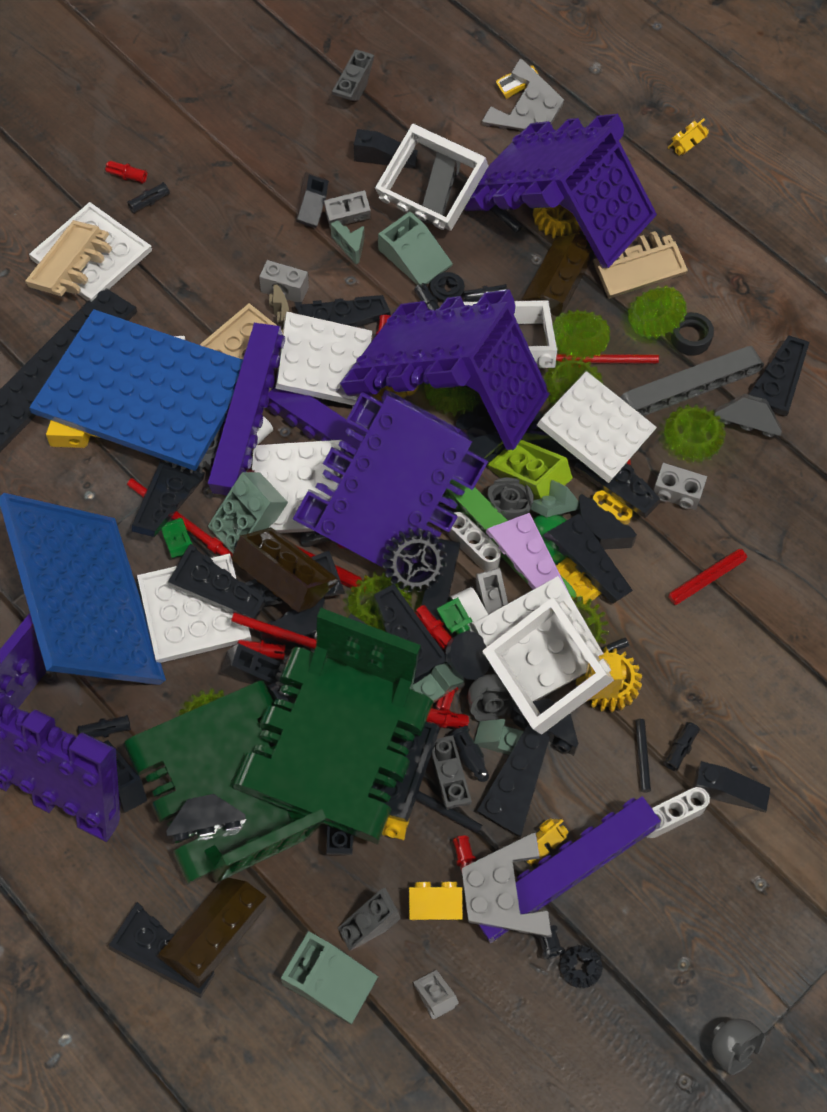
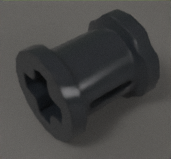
(551, 945)

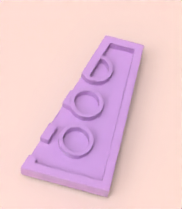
(526, 549)

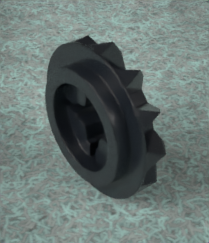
(455, 284)
(577, 977)

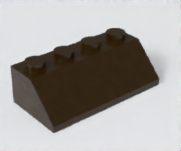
(560, 272)
(283, 568)
(213, 930)

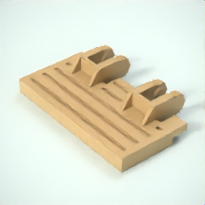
(70, 253)
(642, 266)

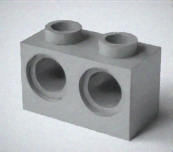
(347, 208)
(680, 482)

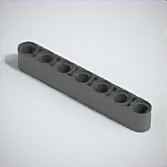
(694, 381)

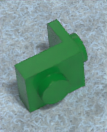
(176, 537)
(454, 616)

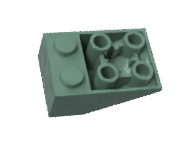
(413, 249)
(247, 508)
(328, 978)

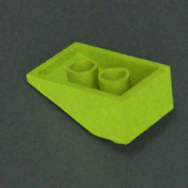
(533, 467)

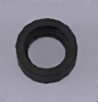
(693, 347)

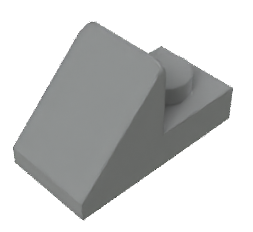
(491, 589)
(436, 994)

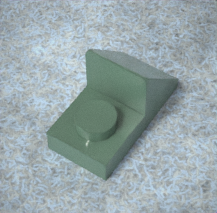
(349, 242)
(558, 502)
(438, 683)
(496, 736)

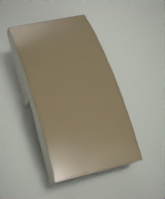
(279, 303)

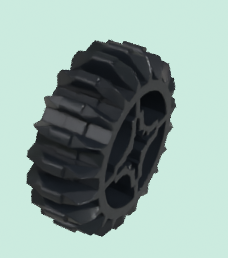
(432, 569)

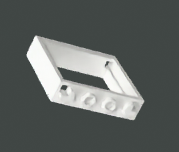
(420, 135)
(526, 313)
(575, 698)

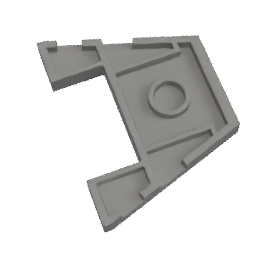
(536, 104)
(493, 892)

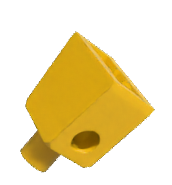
(65, 436)

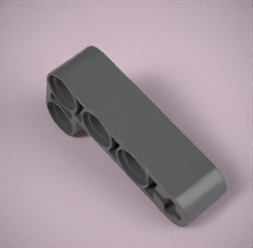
(440, 184)

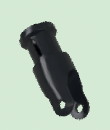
(471, 754)

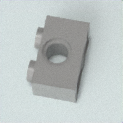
(290, 280)

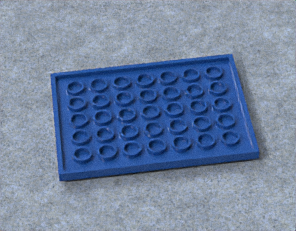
(141, 389)
(80, 591)

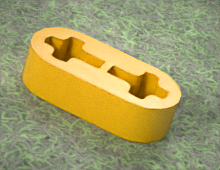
(613, 506)

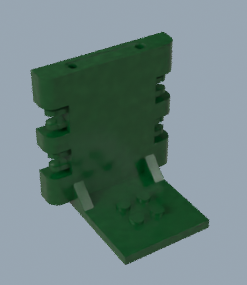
(340, 728)
(202, 758)

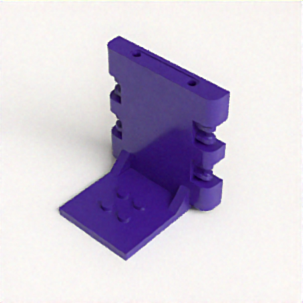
(579, 171)
(454, 349)
(391, 478)
(43, 758)

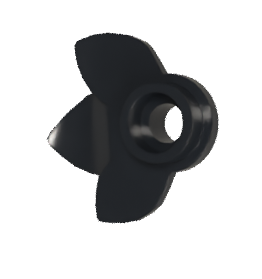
(476, 425)

